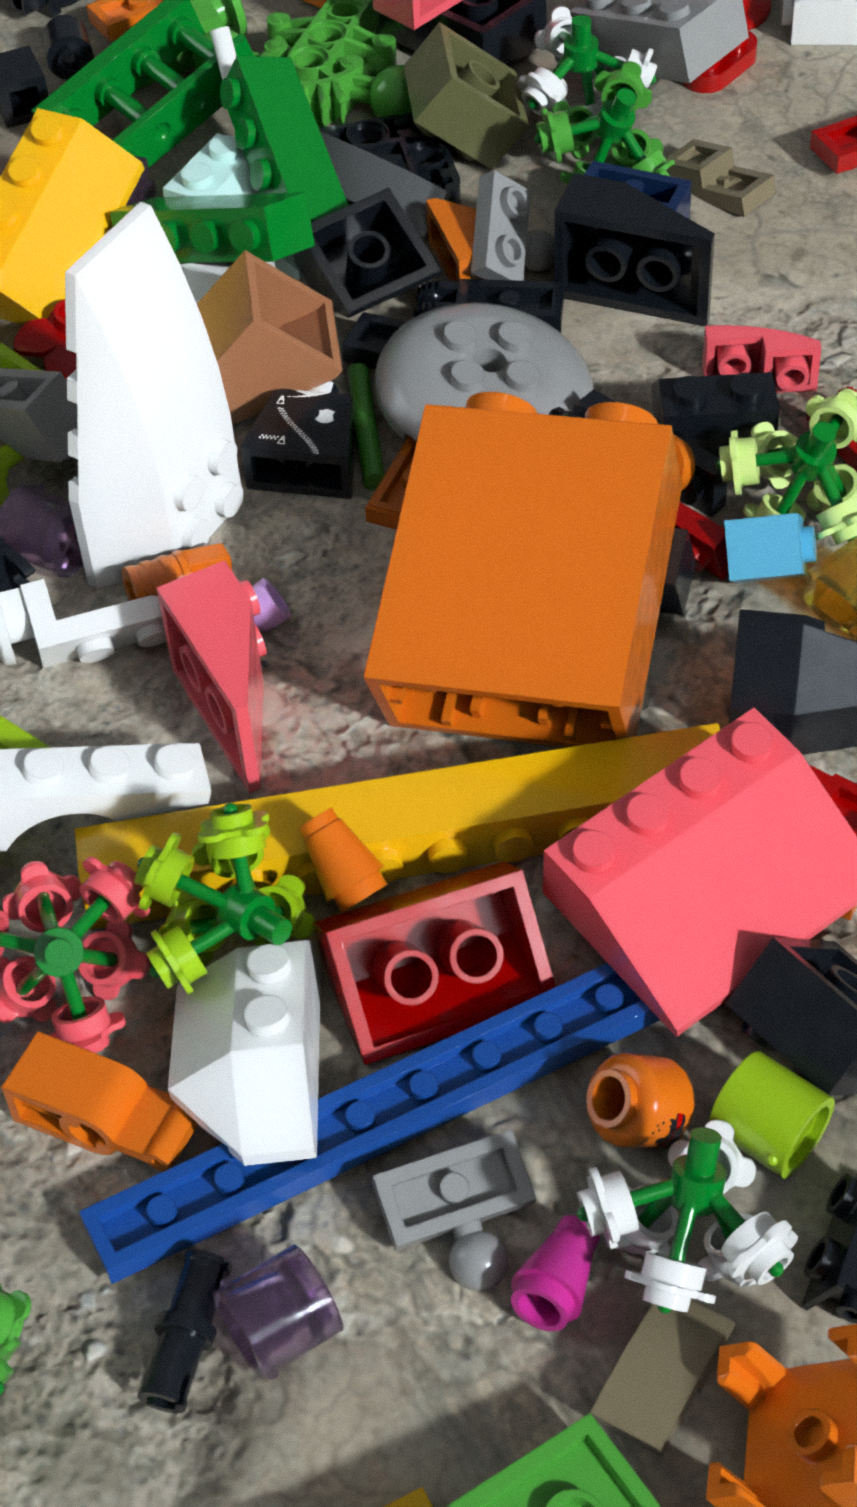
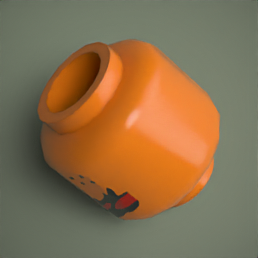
(640, 1101)

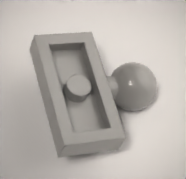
(501, 232)
(455, 1195)

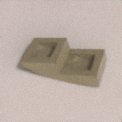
(718, 179)
(661, 1373)

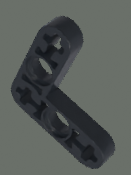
(401, 136)

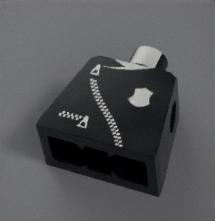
(303, 444)

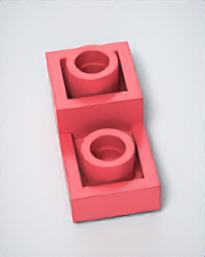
(750, 349)

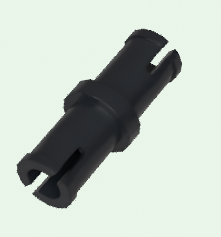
(184, 1332)

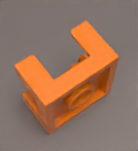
(798, 1428)

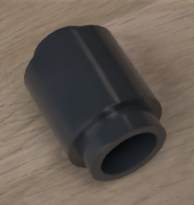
(66, 46)

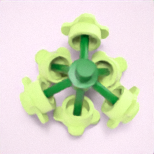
(810, 458)

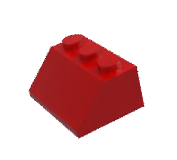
(434, 960)

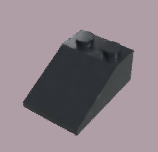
(631, 252)

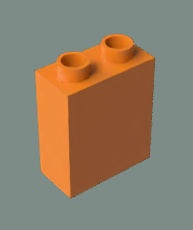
(527, 573)

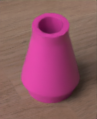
(555, 1277)

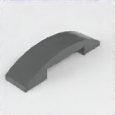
(366, 174)

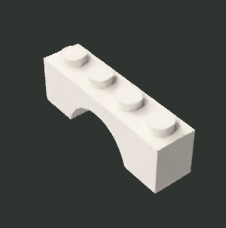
(98, 780)

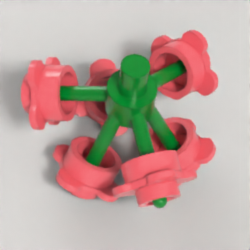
(104, 958)

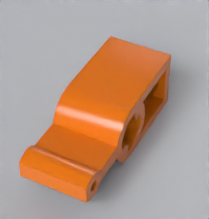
(95, 1103)

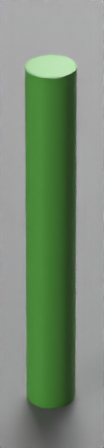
(365, 426)

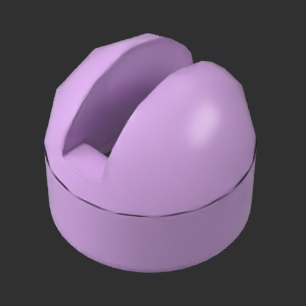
(272, 606)

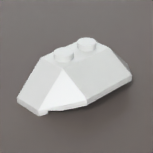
(251, 1051)

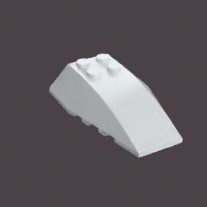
(149, 405)

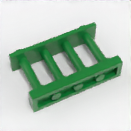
(135, 59)

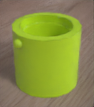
(773, 1113)

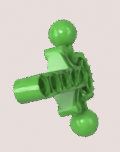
(339, 59)

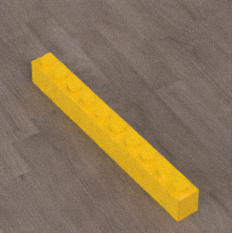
(418, 818)

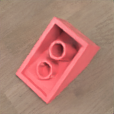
(217, 659)

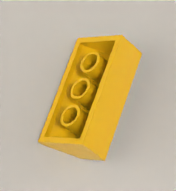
(56, 208)

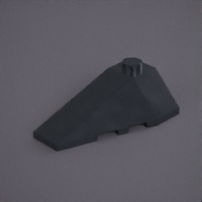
(796, 679)

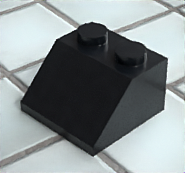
(366, 255)
(713, 406)
(805, 1007)

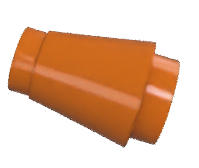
(341, 860)

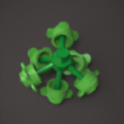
(576, 127)

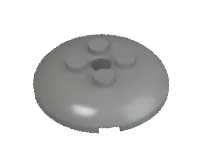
(475, 350)

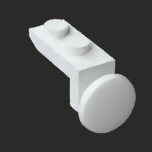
(86, 636)

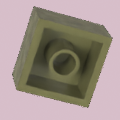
(465, 97)

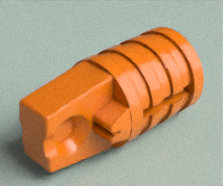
(147, 575)

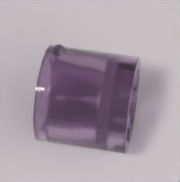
(41, 530)
(278, 1311)

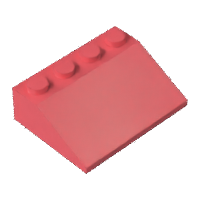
(706, 868)

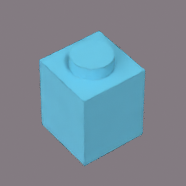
(769, 548)

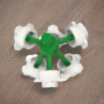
(575, 52)
(644, 1219)

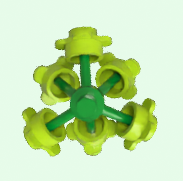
(197, 927)

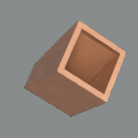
(268, 334)

